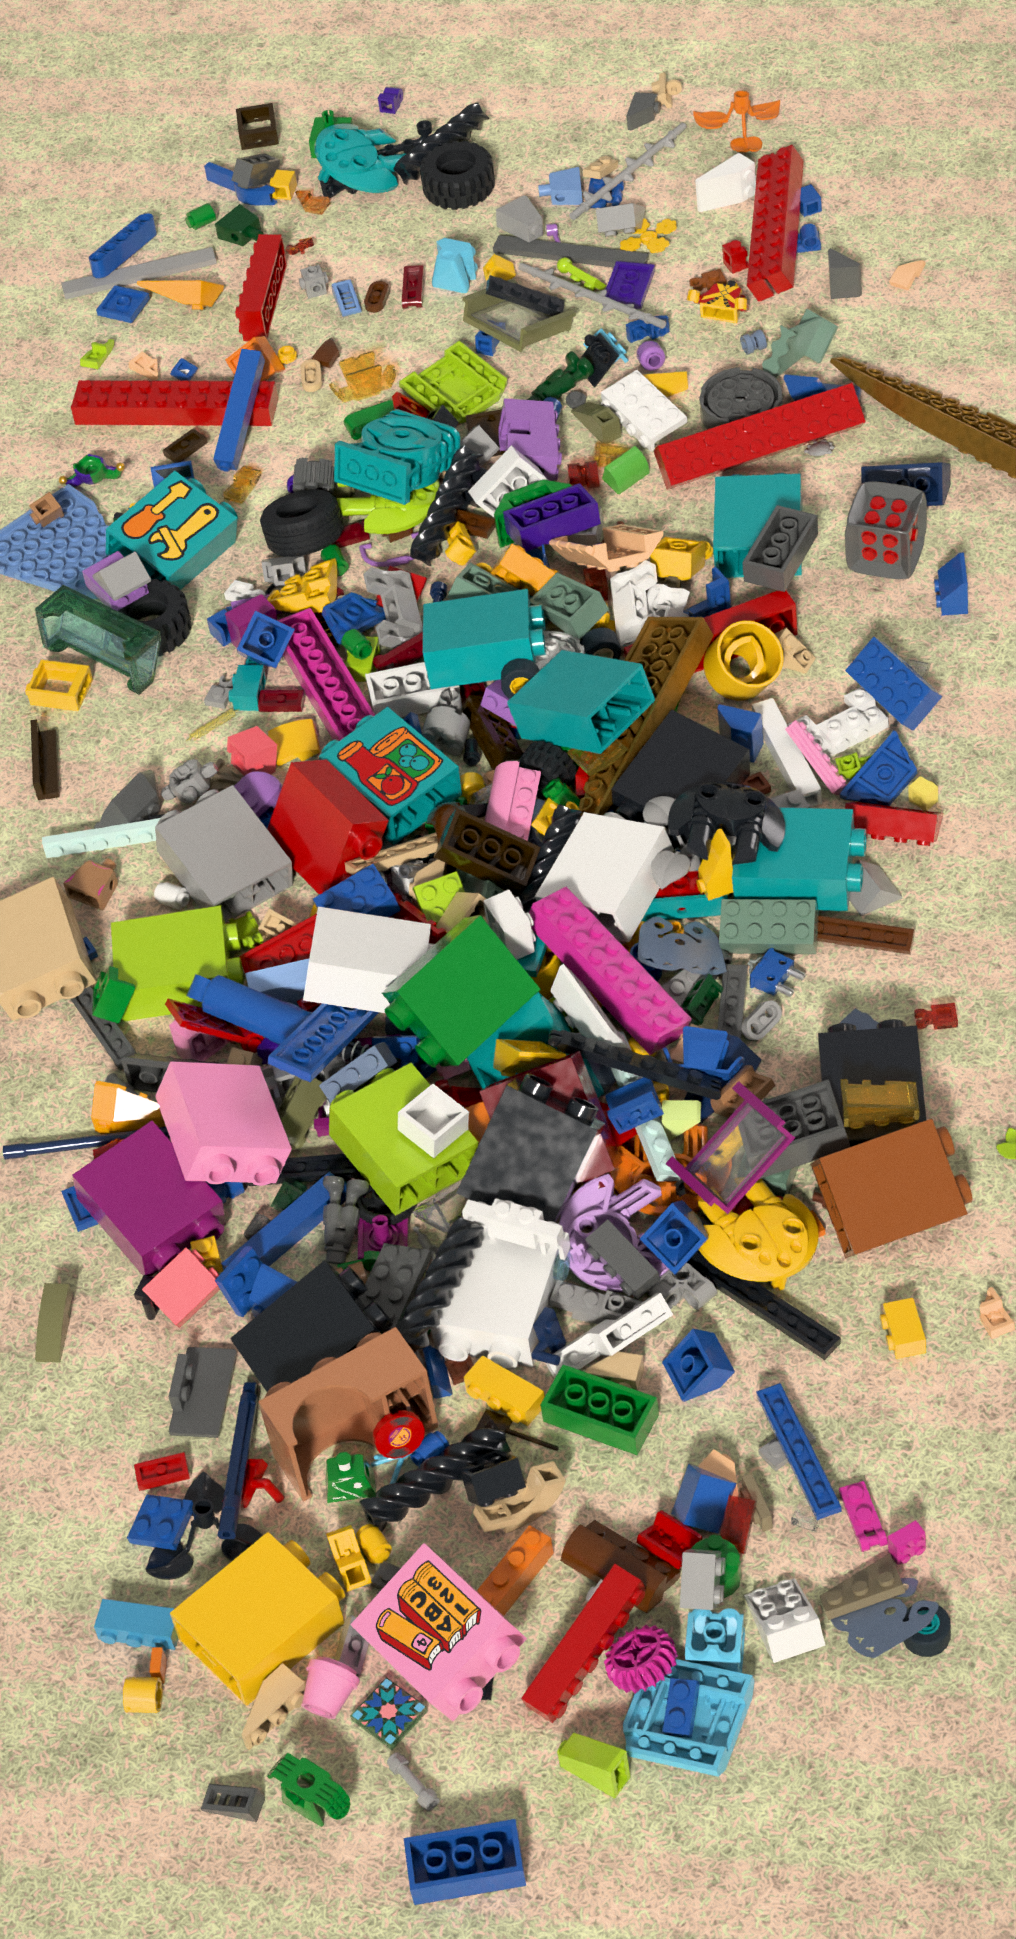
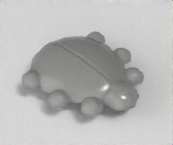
(819, 448)

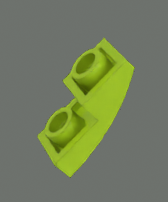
(850, 764)

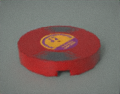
(398, 1434)

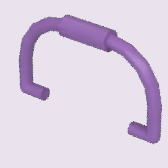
(389, 562)

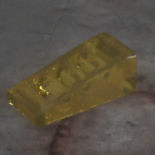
(603, 452)

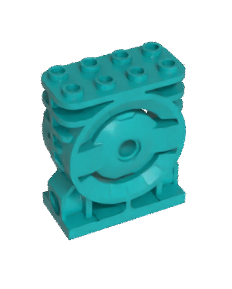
(396, 455)

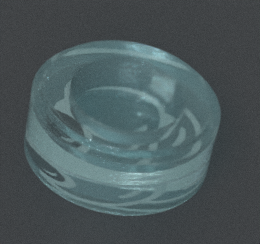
(561, 1268)

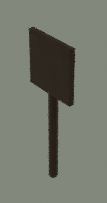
(504, 1422)

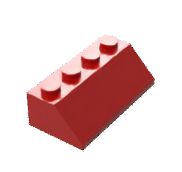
(896, 822)

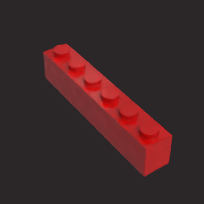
(584, 1643)

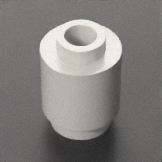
(171, 895)

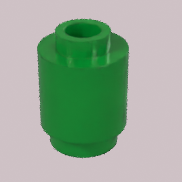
(357, 644)

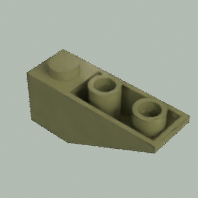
(599, 421)

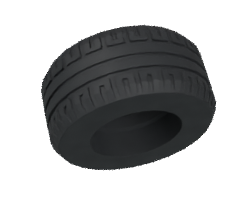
(302, 523)

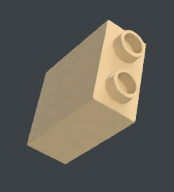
(40, 950)

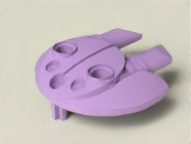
(591, 1209)

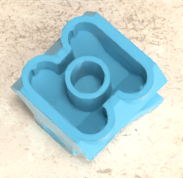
(454, 265)
(715, 1639)

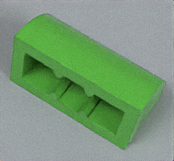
(626, 470)

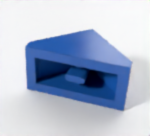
(803, 386)

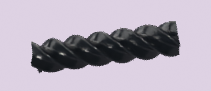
(456, 129)
(442, 510)
(563, 823)
(440, 1278)
(432, 1476)

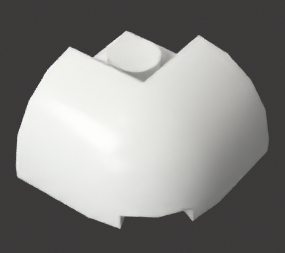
(667, 601)

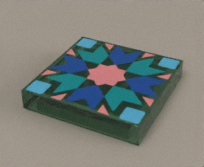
(389, 1713)

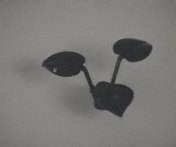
(207, 1501)

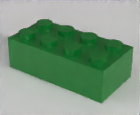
(600, 1409)

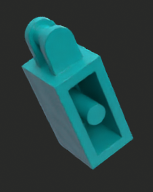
(247, 686)

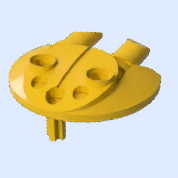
(761, 1243)

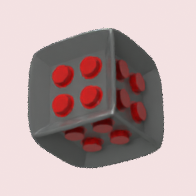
(885, 530)

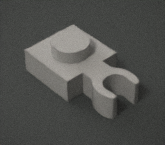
(219, 695)

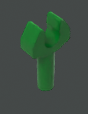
(368, 1260)

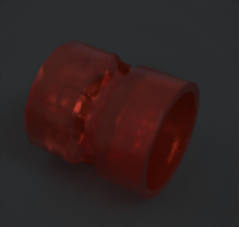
(584, 474)

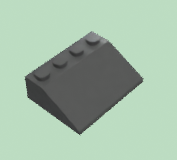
(813, 1121)

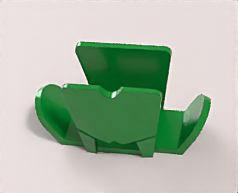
(322, 1792)

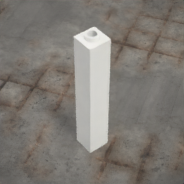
(786, 753)

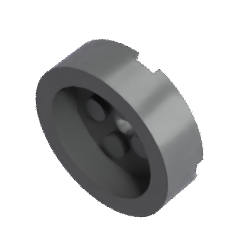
(720, 395)

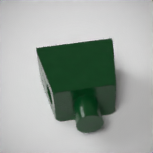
(238, 226)

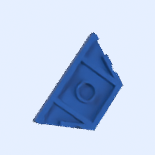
(352, 613)
(882, 775)

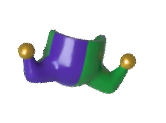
(91, 471)

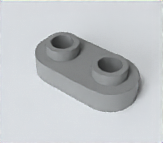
(760, 1022)

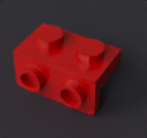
(668, 1539)

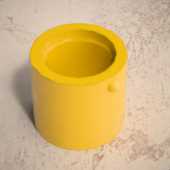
(142, 1694)

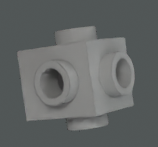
(312, 277)

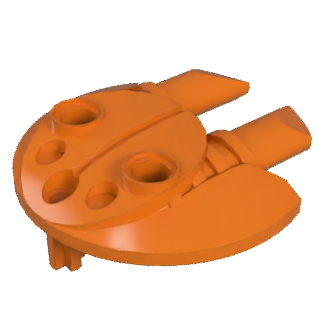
(637, 1167)

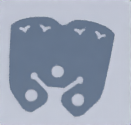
(680, 956)
(885, 1630)

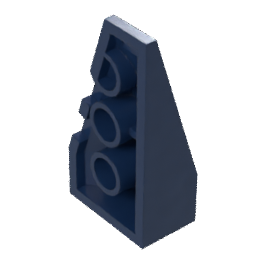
(927, 477)

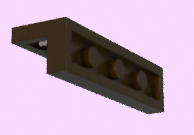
(486, 735)
(44, 762)

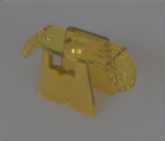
(363, 378)

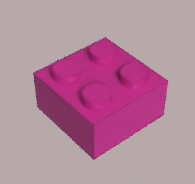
(907, 1543)

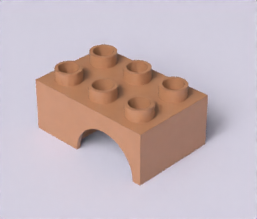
(344, 1402)

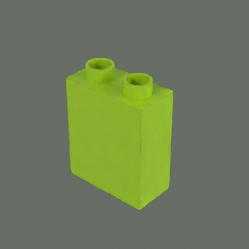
(166, 953)
(394, 1166)

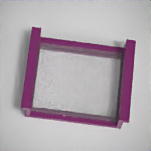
(736, 1153)

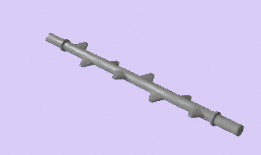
(632, 165)
(600, 297)

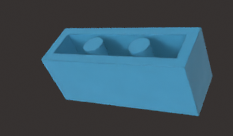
(135, 1625)

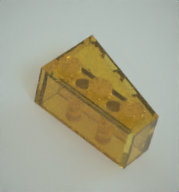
(878, 1103)

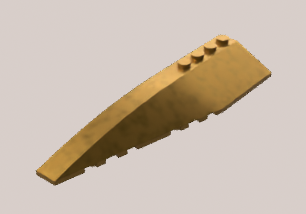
(981, 435)
(669, 654)

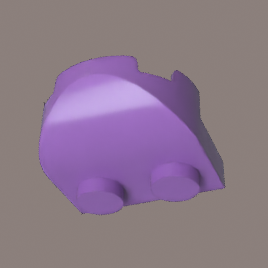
(259, 791)

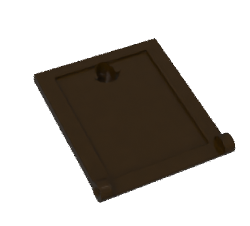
(489, 423)

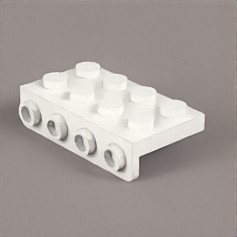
(642, 409)

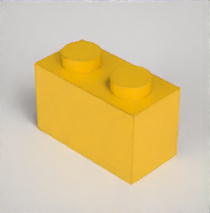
(904, 1328)

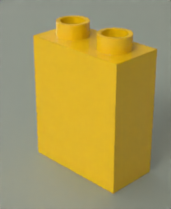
(259, 1615)

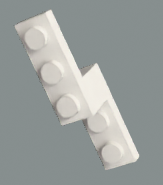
(613, 1335)

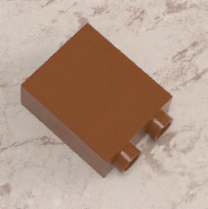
(891, 1187)

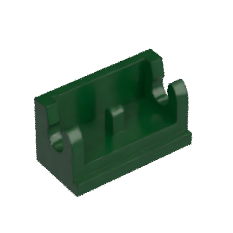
(701, 998)

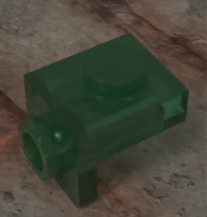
(288, 1194)

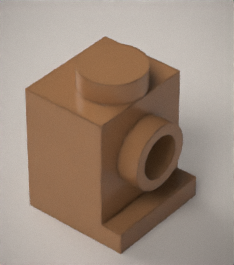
(45, 510)

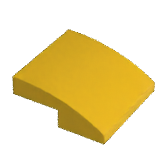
(295, 740)

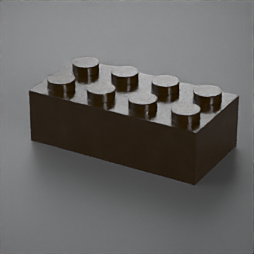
(487, 851)

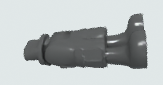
(341, 1221)

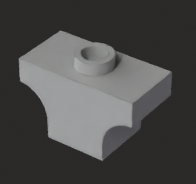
(282, 568)

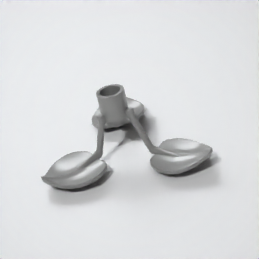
(666, 865)

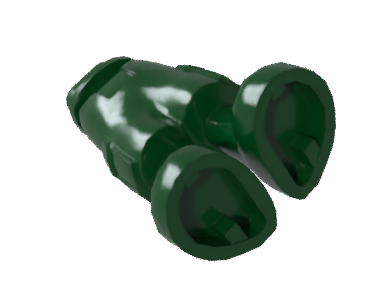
(563, 381)

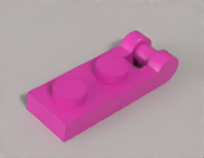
(862, 1516)

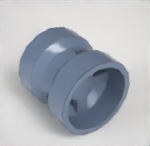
(753, 341)

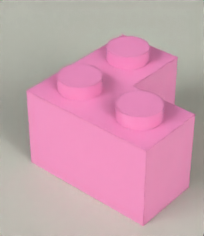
(195, 1044)

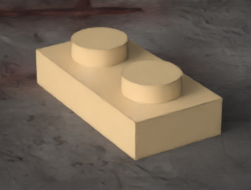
(600, 168)

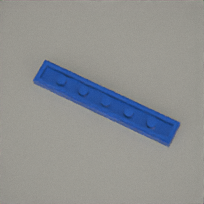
(798, 1451)

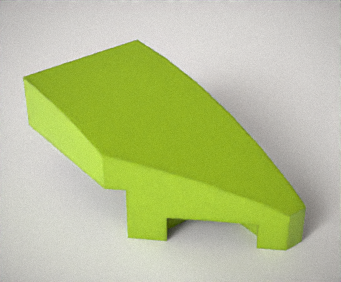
(96, 357)

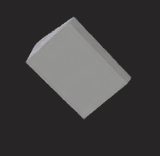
(480, 442)
(122, 576)
(876, 890)

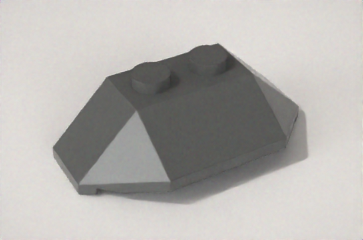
(133, 802)

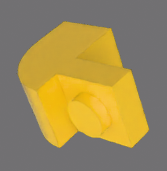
(348, 1558)

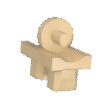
(666, 89)

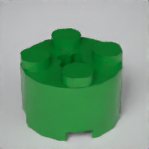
(733, 1574)

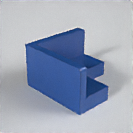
(717, 597)

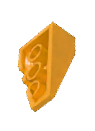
(191, 293)
(122, 1111)

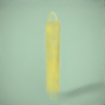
(210, 723)

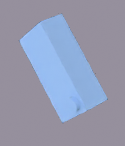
(282, 981)

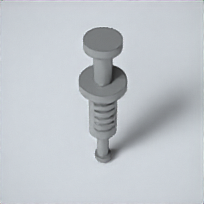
(425, 1242)

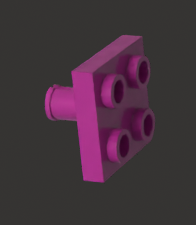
(374, 1235)

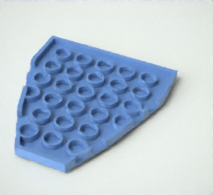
(59, 550)

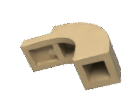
(511, 1513)

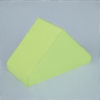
(679, 1116)

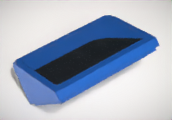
(160, 472)

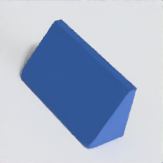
(437, 1372)

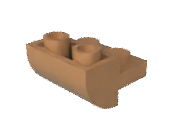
(730, 1100)

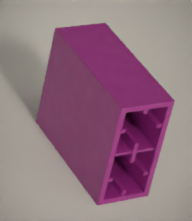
(145, 1201)

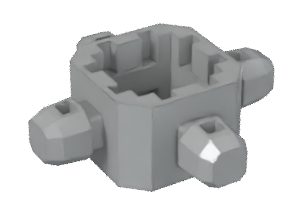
(189, 781)

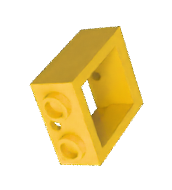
(75, 673)

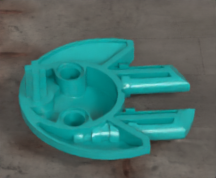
(353, 160)

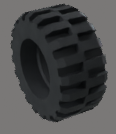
(457, 175)
(173, 609)

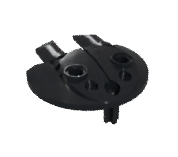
(735, 810)

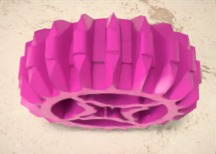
(640, 1658)

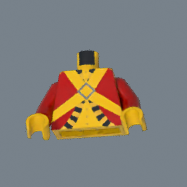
(720, 302)

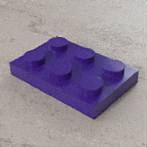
(630, 283)

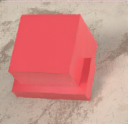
(252, 751)

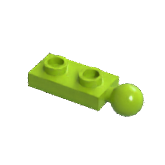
(565, 265)

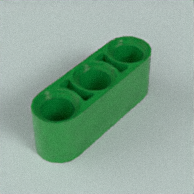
(356, 421)

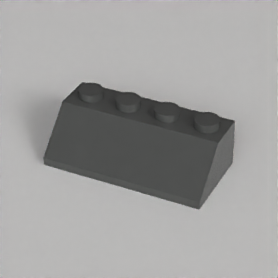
(147, 1071)

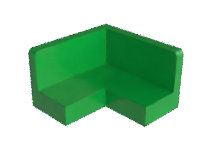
(111, 996)

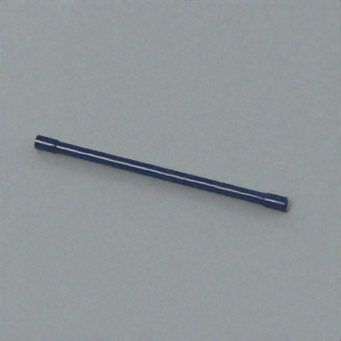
(23, 1150)

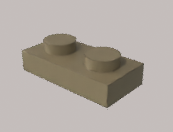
(762, 1513)

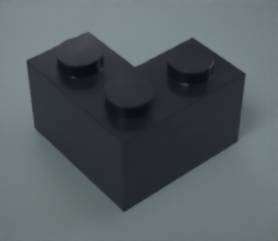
(493, 1477)

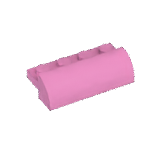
(513, 798)

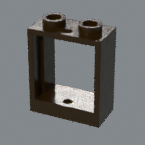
(267, 135)

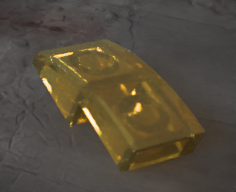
(244, 482)

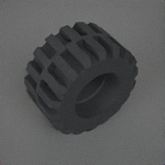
(551, 762)

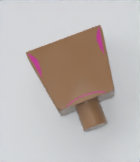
(92, 883)

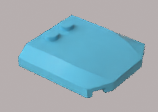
(719, 1716)

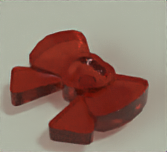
(299, 247)

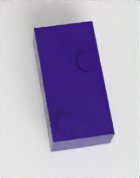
(551, 517)

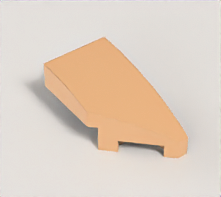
(145, 366)
(994, 1316)

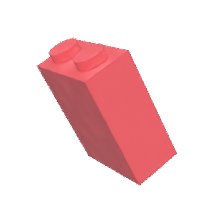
(183, 1286)

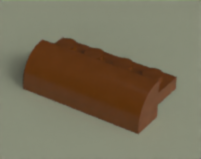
(597, 1548)

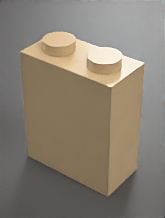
(462, 906)

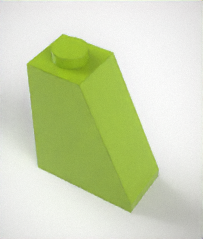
(595, 1763)

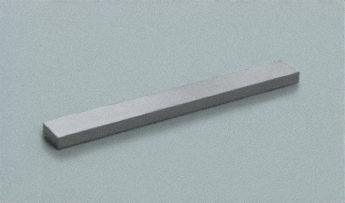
(140, 272)

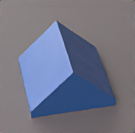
(702, 1499)

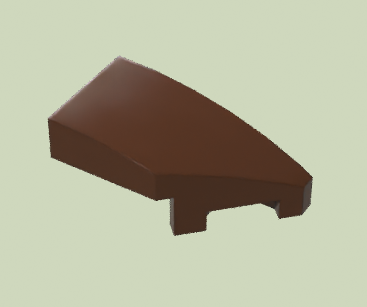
(327, 353)

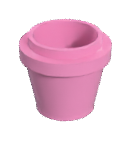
(328, 1686)

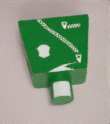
(349, 1478)

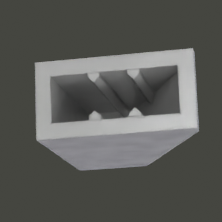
(520, 219)

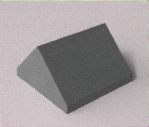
(843, 276)

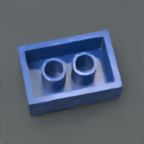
(361, 893)

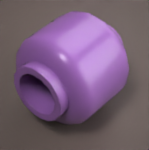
(650, 355)

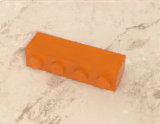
(517, 1569)

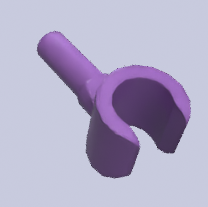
(552, 231)

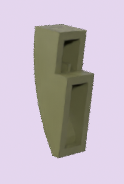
(53, 1322)

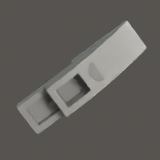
(590, 1305)

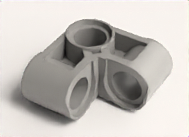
(694, 1288)

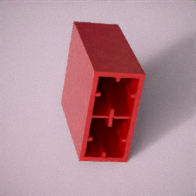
(324, 823)

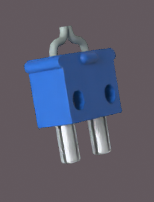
(773, 972)

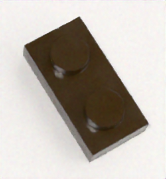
(185, 446)

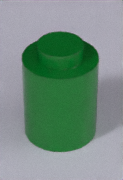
(200, 216)
(332, 552)

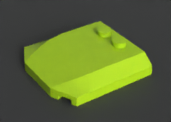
(458, 382)

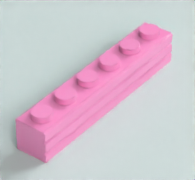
(816, 757)

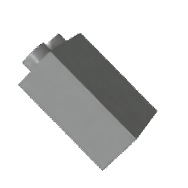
(223, 853)

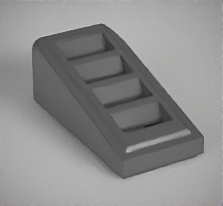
(249, 1807)

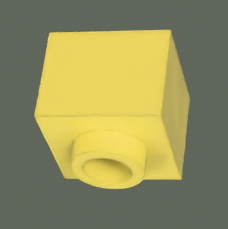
(923, 793)

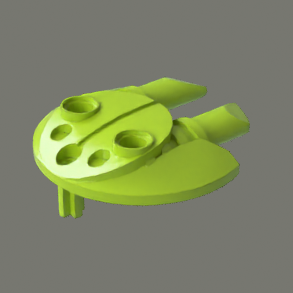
(389, 516)

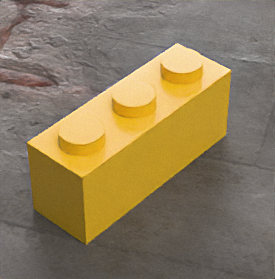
(504, 1391)

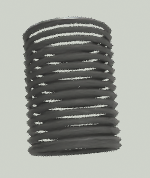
(254, 1224)

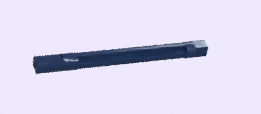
(238, 1462)

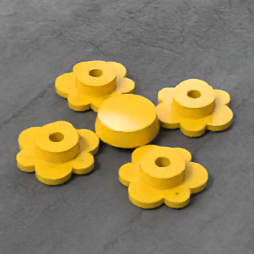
(650, 237)

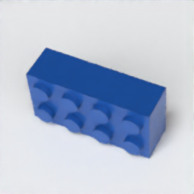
(893, 683)
(464, 1862)

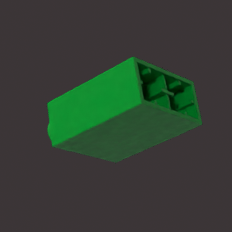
(459, 993)

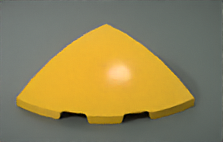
(311, 590)

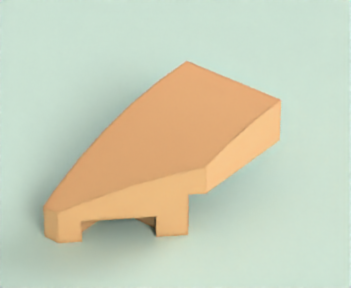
(906, 273)

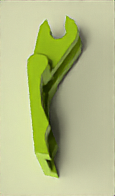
(248, 930)

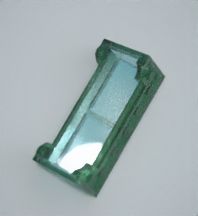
(100, 634)

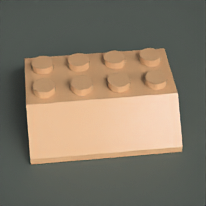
(621, 547)

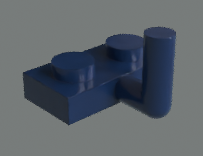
(549, 1336)

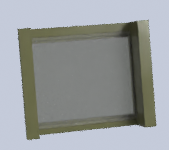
(512, 322)

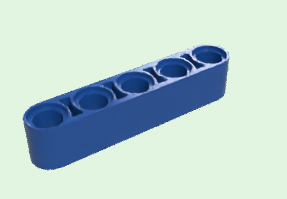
(122, 245)

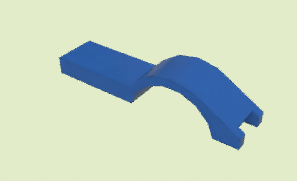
(250, 196)

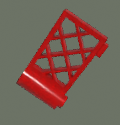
(197, 1020)

